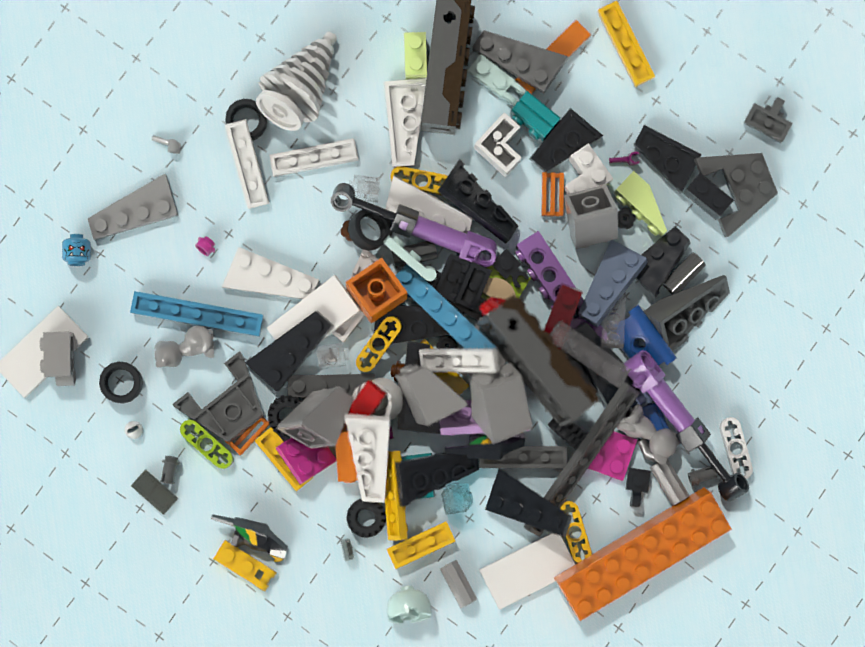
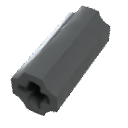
(425, 250)
(684, 273)

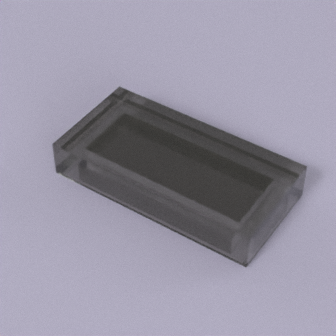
(154, 492)

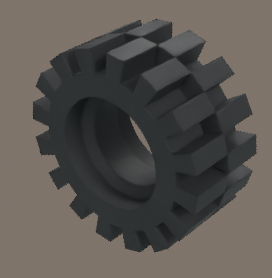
(277, 406)
(570, 433)
(366, 531)

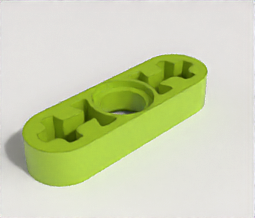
(190, 437)

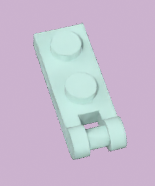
(411, 258)

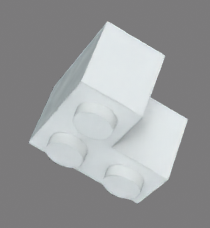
(495, 147)
(590, 171)

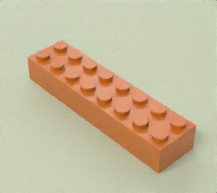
(642, 553)

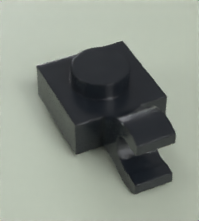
(637, 482)

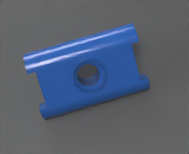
(641, 327)

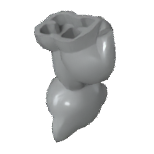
(196, 341)
(662, 442)

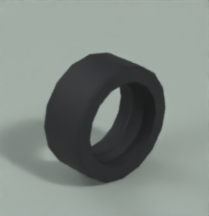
(247, 103)
(360, 239)
(104, 387)

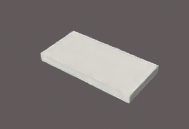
(329, 299)
(22, 363)
(527, 569)

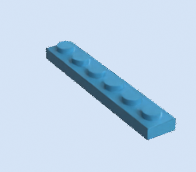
(442, 310)
(196, 313)

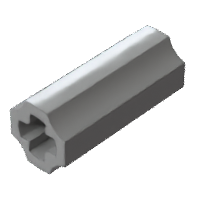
(669, 482)
(458, 584)

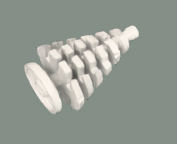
(296, 87)

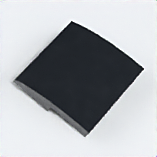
(462, 281)

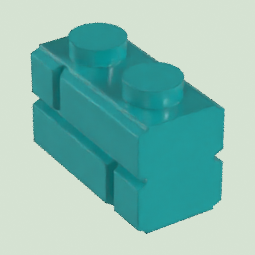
(534, 116)

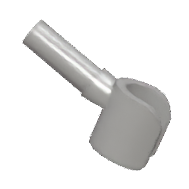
(173, 145)

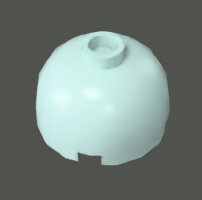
(408, 605)

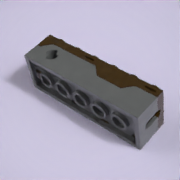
(445, 66)
(536, 358)

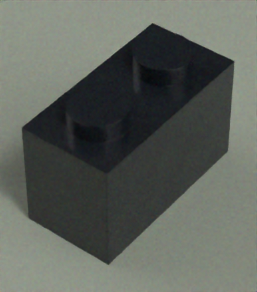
(708, 196)

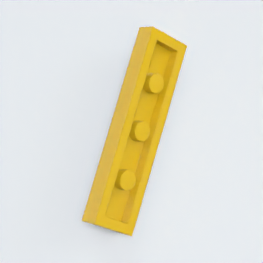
(625, 43)
(395, 514)

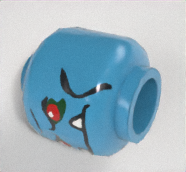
(76, 250)

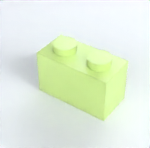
(415, 55)

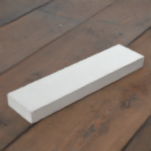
(313, 157)
(247, 163)
(460, 360)

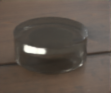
(347, 549)

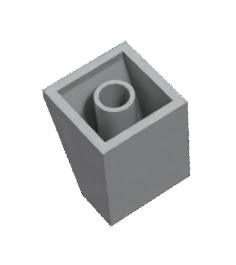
(591, 216)
(427, 394)
(500, 403)
(318, 418)

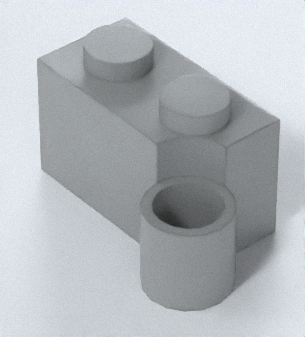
(58, 357)

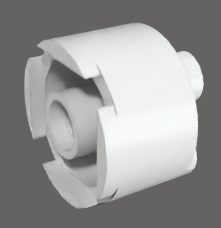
(391, 403)

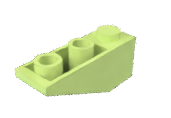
(640, 199)

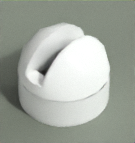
(135, 434)

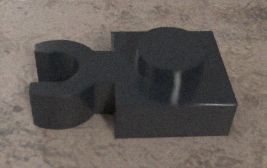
(508, 266)

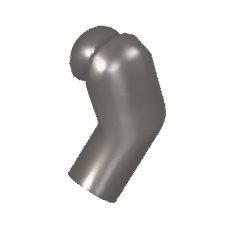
(644, 447)

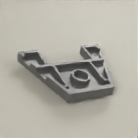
(748, 183)
(232, 410)

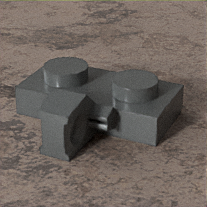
(769, 120)

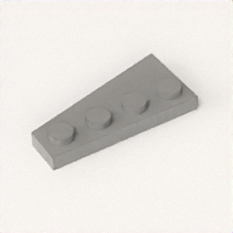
(138, 209)

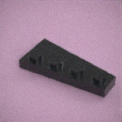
(415, 325)
(287, 353)
(425, 474)
(520, 503)

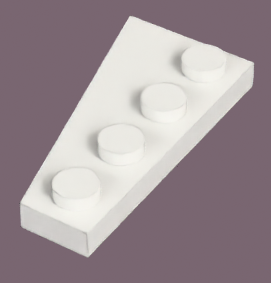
(404, 115)
(265, 276)

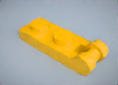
(244, 565)

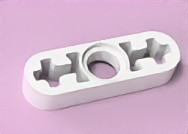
(736, 431)

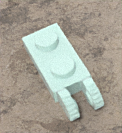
(495, 79)

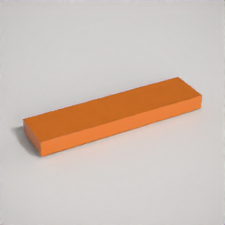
(565, 44)

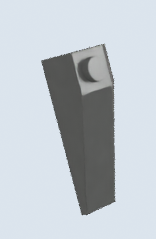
(684, 310)

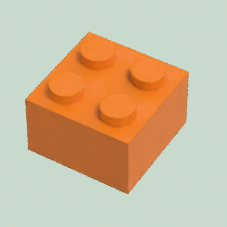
(376, 290)

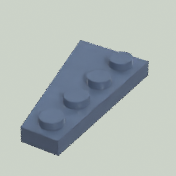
(611, 280)

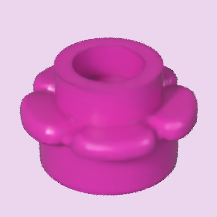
(205, 246)

